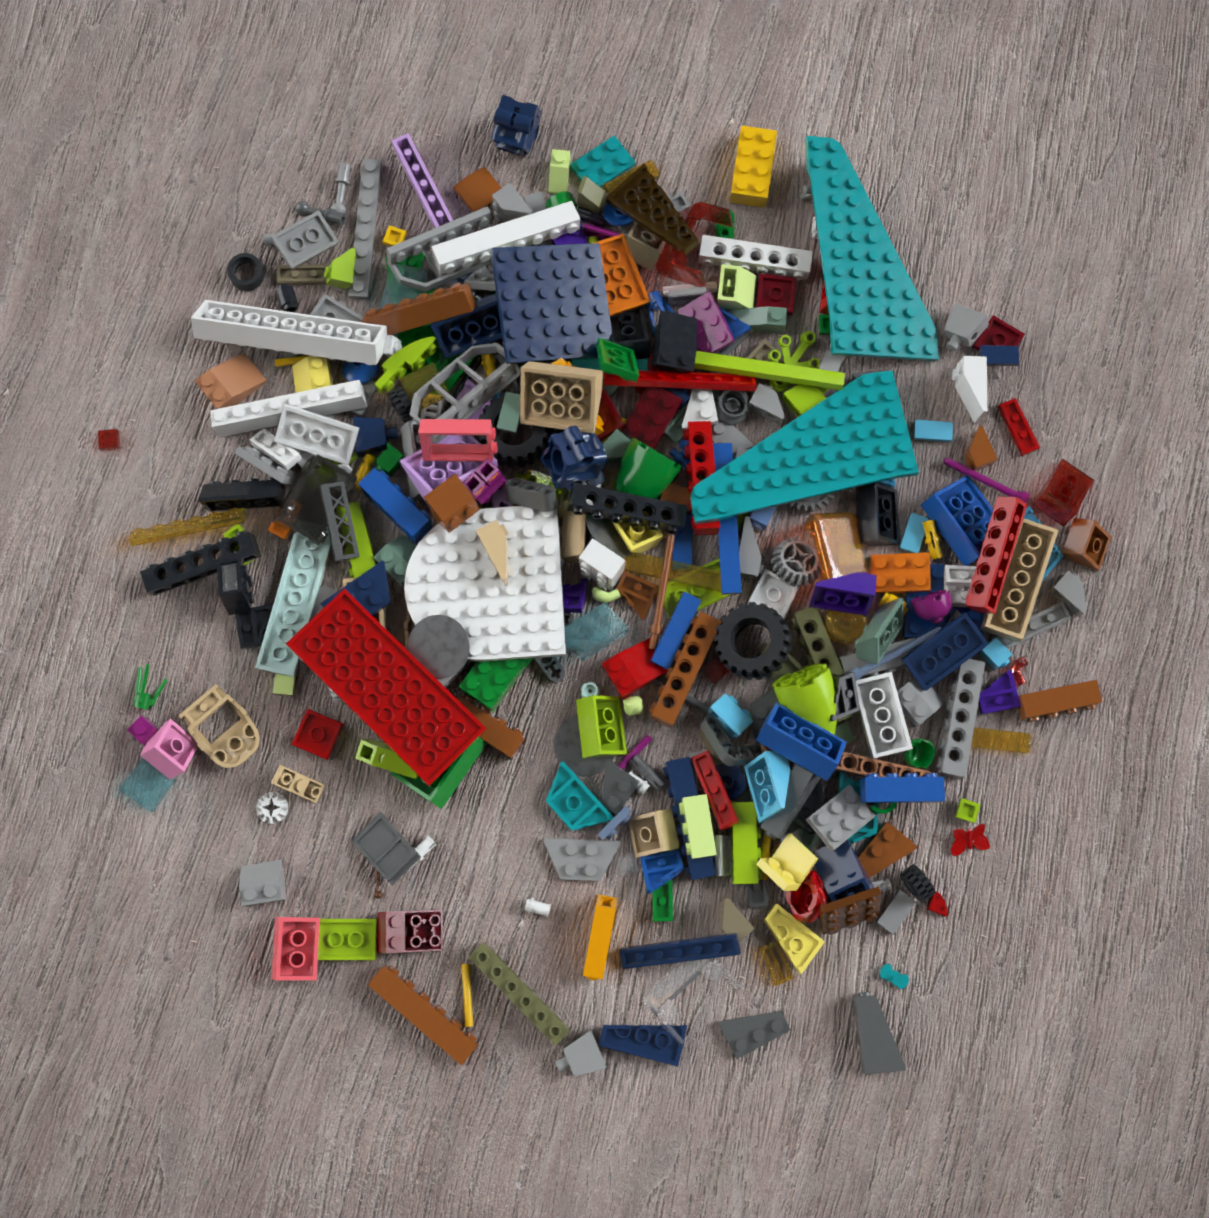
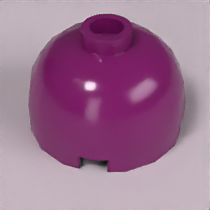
(933, 605)

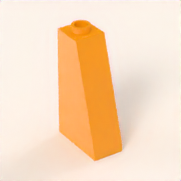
(600, 937)

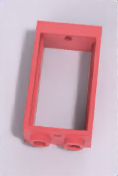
(457, 452)

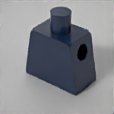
(372, 435)

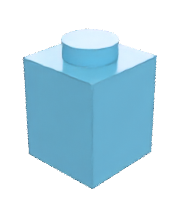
(995, 654)

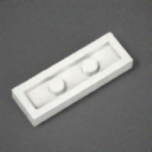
(280, 453)

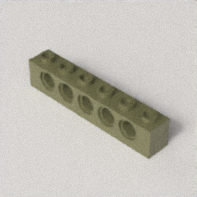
(811, 617)
(519, 993)

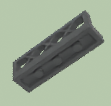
(332, 525)

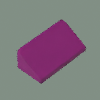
(600, 232)

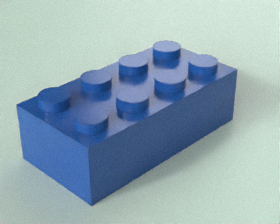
(395, 505)
(801, 741)

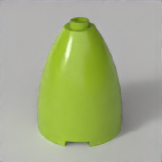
(809, 695)

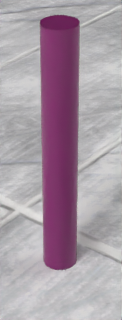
(636, 750)

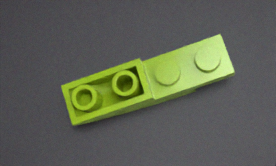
(410, 357)

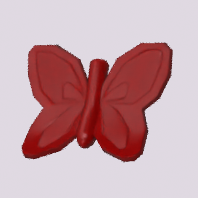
(969, 837)

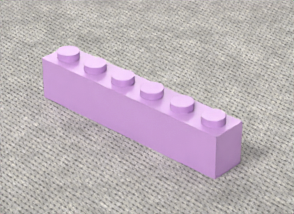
(421, 181)

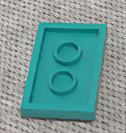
(603, 162)

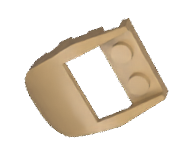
(232, 746)

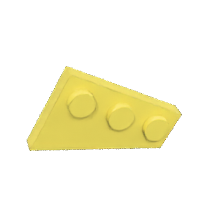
(794, 937)

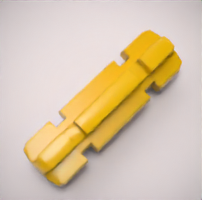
(364, 469)

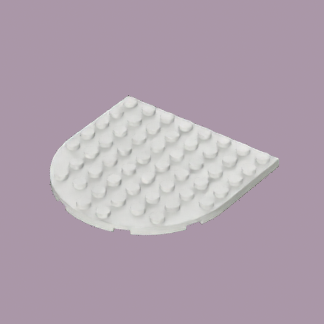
(458, 580)

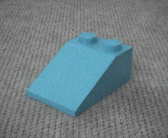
(768, 783)

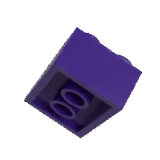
(845, 593)

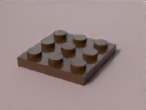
(850, 911)

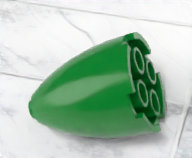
(644, 471)

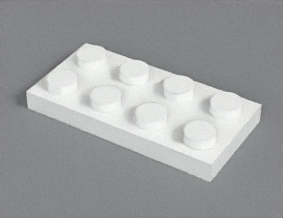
(316, 434)

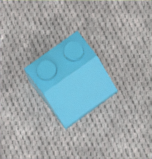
(730, 715)

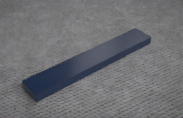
(680, 951)

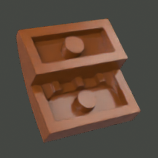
(477, 189)

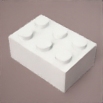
(601, 565)

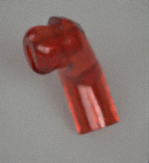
(1017, 670)

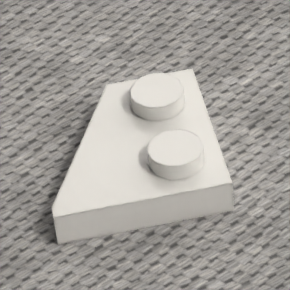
(700, 407)

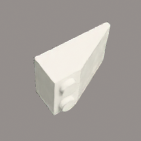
(971, 385)

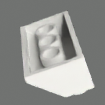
(882, 716)

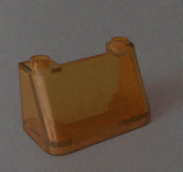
(836, 543)

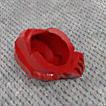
(808, 898)

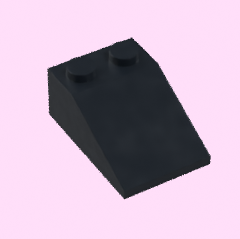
(631, 331)
(675, 342)

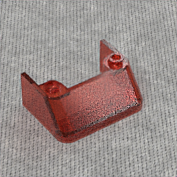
(672, 262)

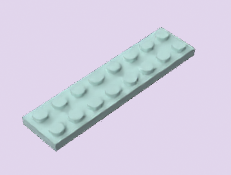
(293, 604)

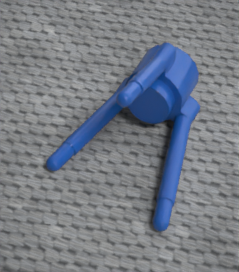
(656, 303)

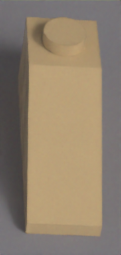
(496, 545)

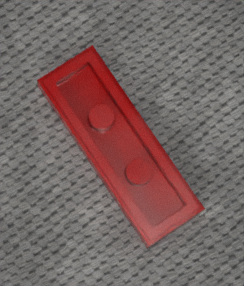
(1018, 427)

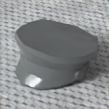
(732, 406)

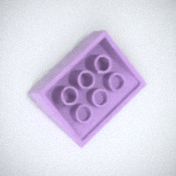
(430, 474)

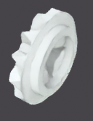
(278, 814)

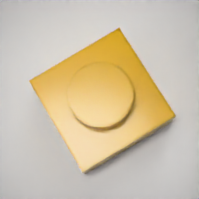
(394, 236)

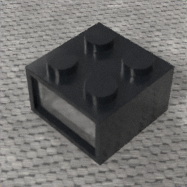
(235, 586)

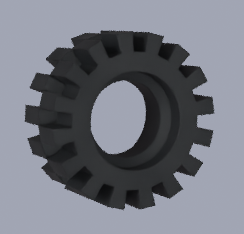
(401, 403)
(917, 883)

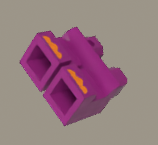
(490, 482)

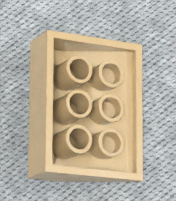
(560, 396)

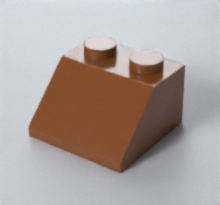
(451, 503)
(1086, 543)

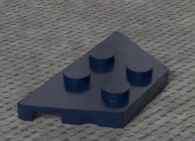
(368, 589)

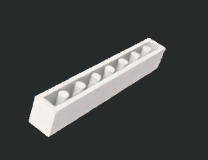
(518, 232)
(268, 411)

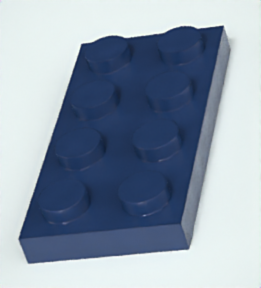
(944, 651)

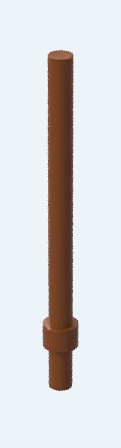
(655, 629)

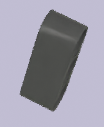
(531, 494)

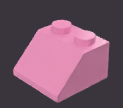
(170, 749)

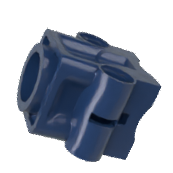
(515, 126)
(573, 457)

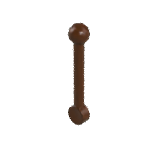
(378, 894)

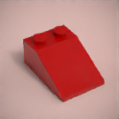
(632, 669)

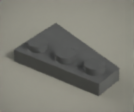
(752, 1032)

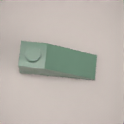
(763, 319)

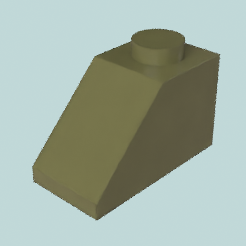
(591, 196)

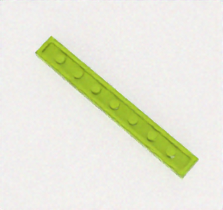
(769, 370)

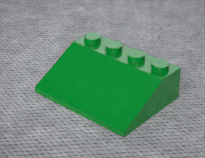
(448, 781)

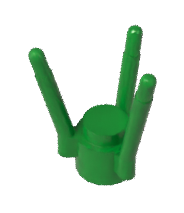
(142, 699)

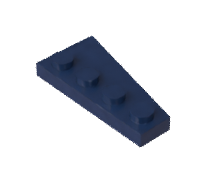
(644, 1041)

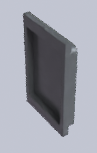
(386, 848)

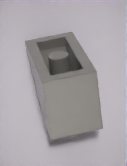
(767, 404)
(1071, 592)

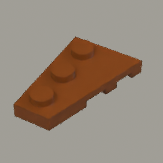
(885, 849)

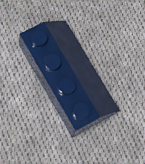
(469, 329)

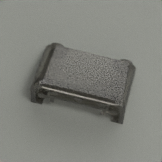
(303, 506)

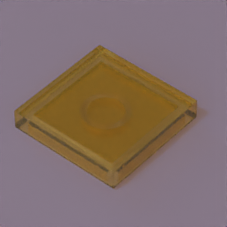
(417, 379)

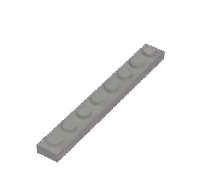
(365, 228)

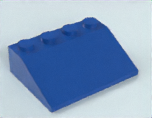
(961, 517)

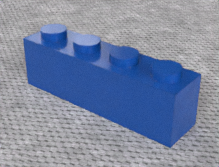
(902, 789)

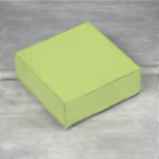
(284, 685)

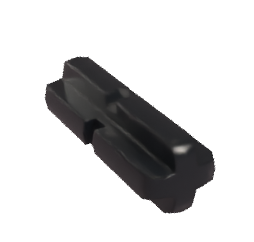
(595, 218)

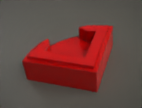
(937, 905)

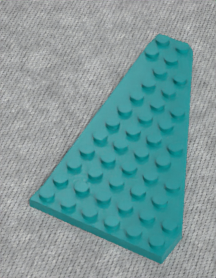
(866, 285)
(834, 446)

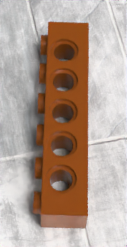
(667, 716)

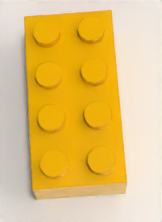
(753, 166)

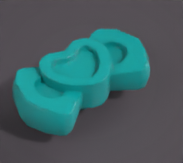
(893, 976)

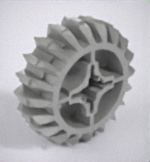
(794, 567)

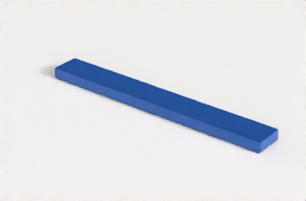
(728, 533)

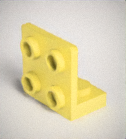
(789, 864)

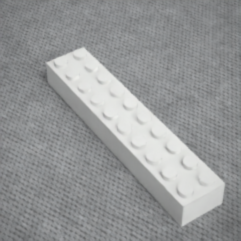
(289, 332)

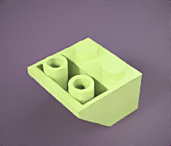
(736, 288)

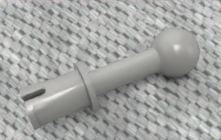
(342, 181)

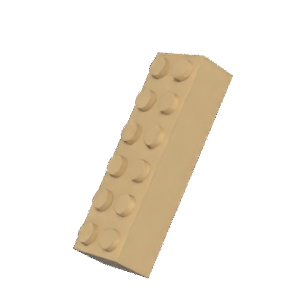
(1022, 582)

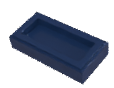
(1000, 355)

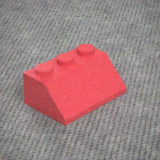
(295, 948)

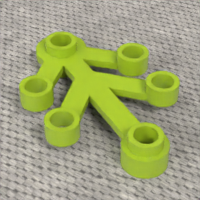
(792, 360)

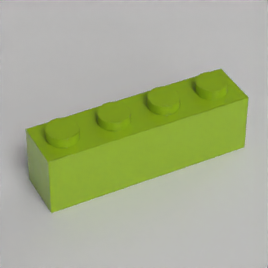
(366, 553)
(744, 845)

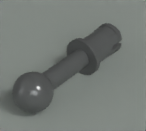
(302, 208)

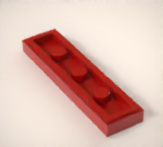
(715, 790)

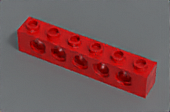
(701, 432)
(996, 555)

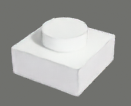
(391, 345)

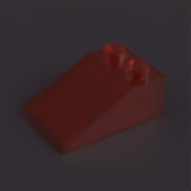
(1063, 493)

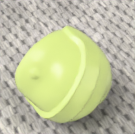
(633, 706)

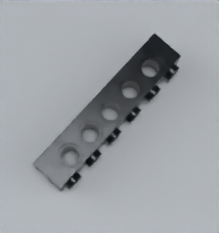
(655, 508)
(153, 573)

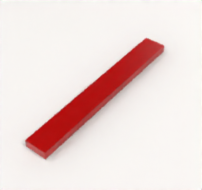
(686, 380)

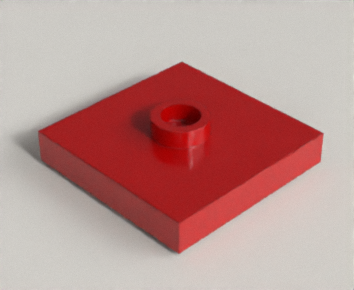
(317, 734)

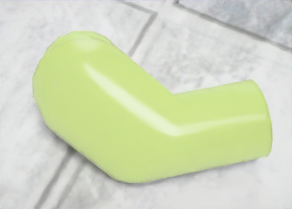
(603, 596)

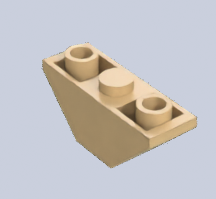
(297, 783)

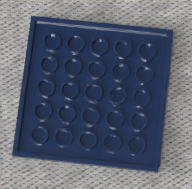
(551, 301)

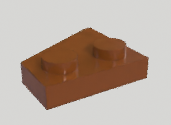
(638, 592)

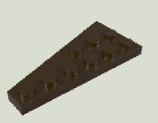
(651, 208)

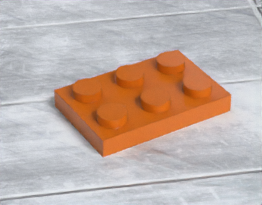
(901, 572)

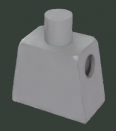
(964, 326)
(582, 1056)

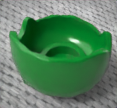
(921, 755)

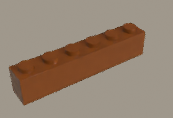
(423, 309)
(423, 1014)

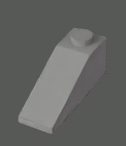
(749, 552)

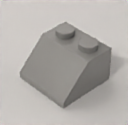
(509, 204)
(918, 704)
(262, 883)

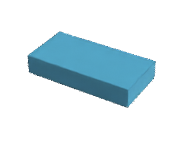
(933, 430)
(913, 534)

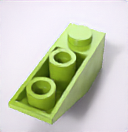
(382, 756)

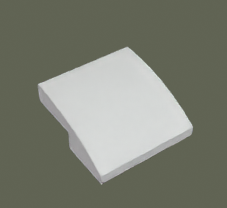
(958, 581)

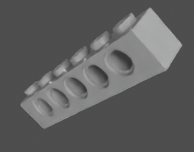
(957, 769)

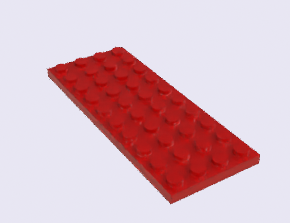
(386, 686)

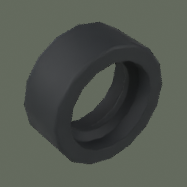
(241, 259)

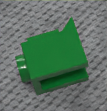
(389, 460)

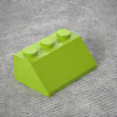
(601, 726)

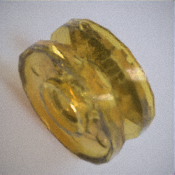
(842, 634)

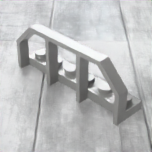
(438, 235)
(477, 396)

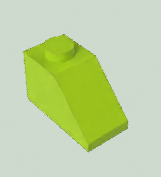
(341, 270)

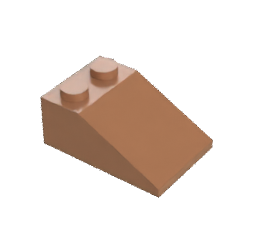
(231, 381)

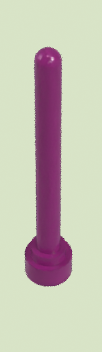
(1024, 496)

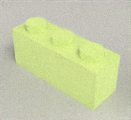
(697, 826)

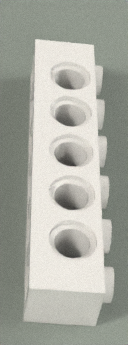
(763, 252)

